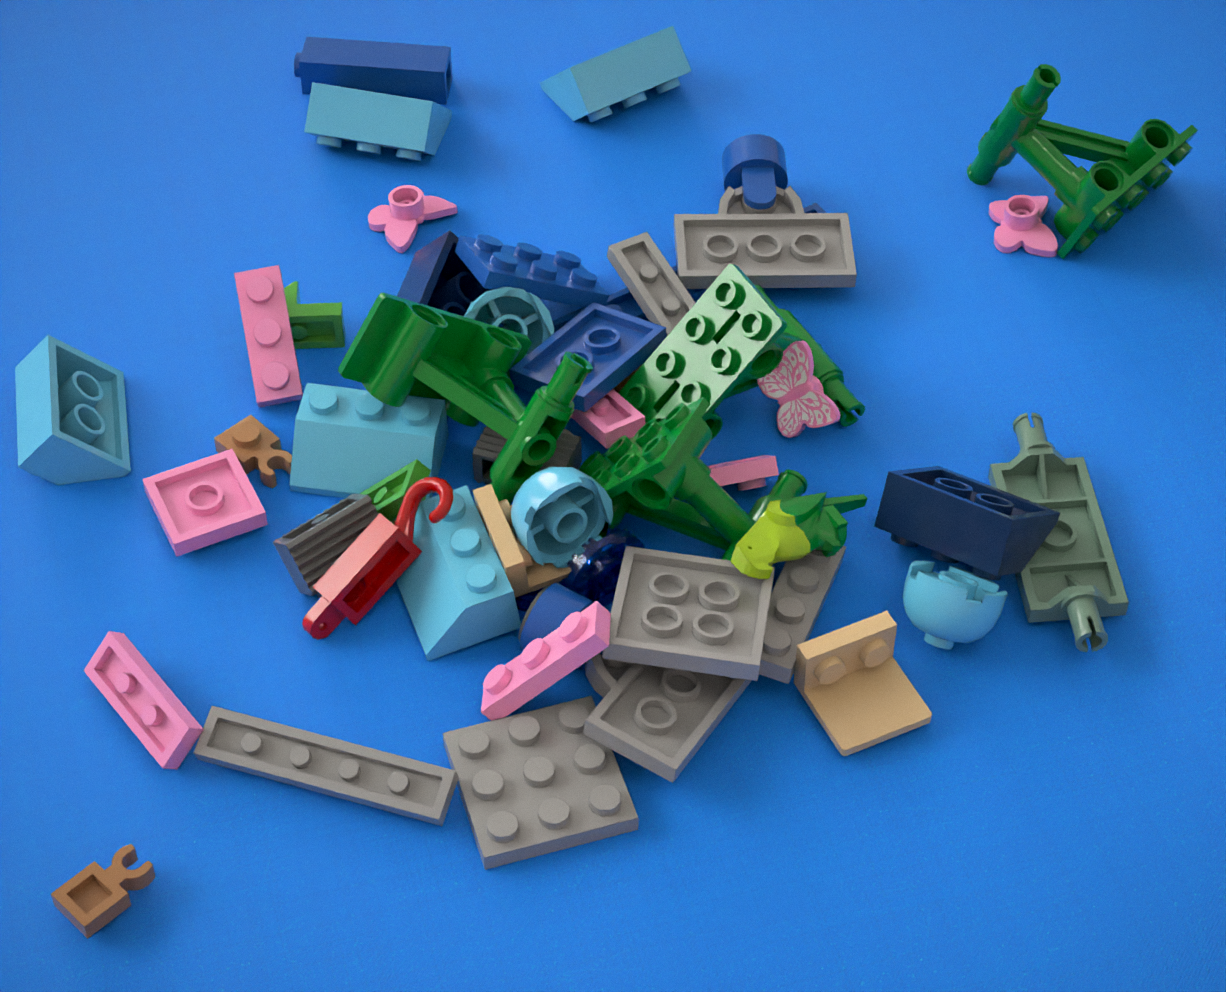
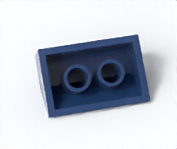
(441, 278)
(963, 520)

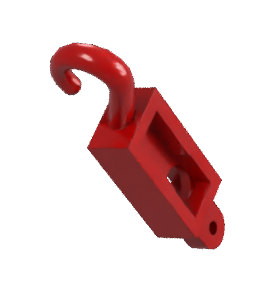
(373, 562)

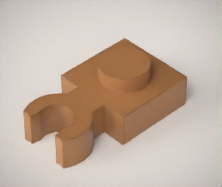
(255, 449)
(100, 895)

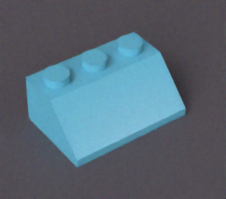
(619, 76)
(375, 121)
(70, 415)
(353, 440)
(457, 582)

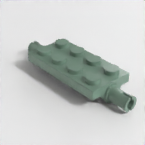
(1075, 566)

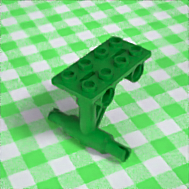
(1089, 197)
(723, 349)
(467, 363)
(666, 463)

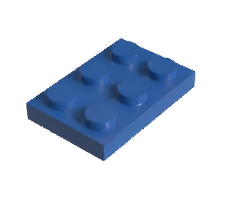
(526, 267)
(605, 338)

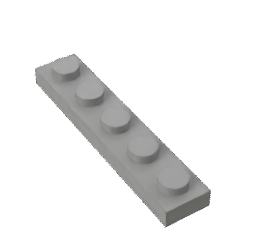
(327, 765)

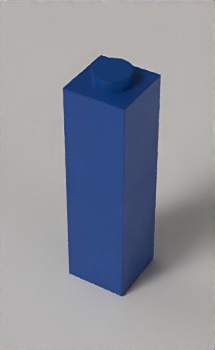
(377, 67)

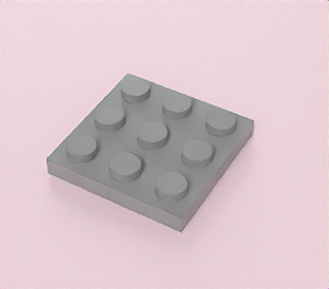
(688, 614)
(538, 783)

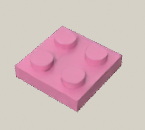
(204, 502)

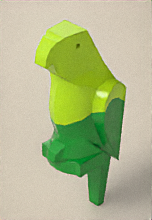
(793, 530)

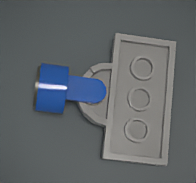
(763, 228)
(646, 710)

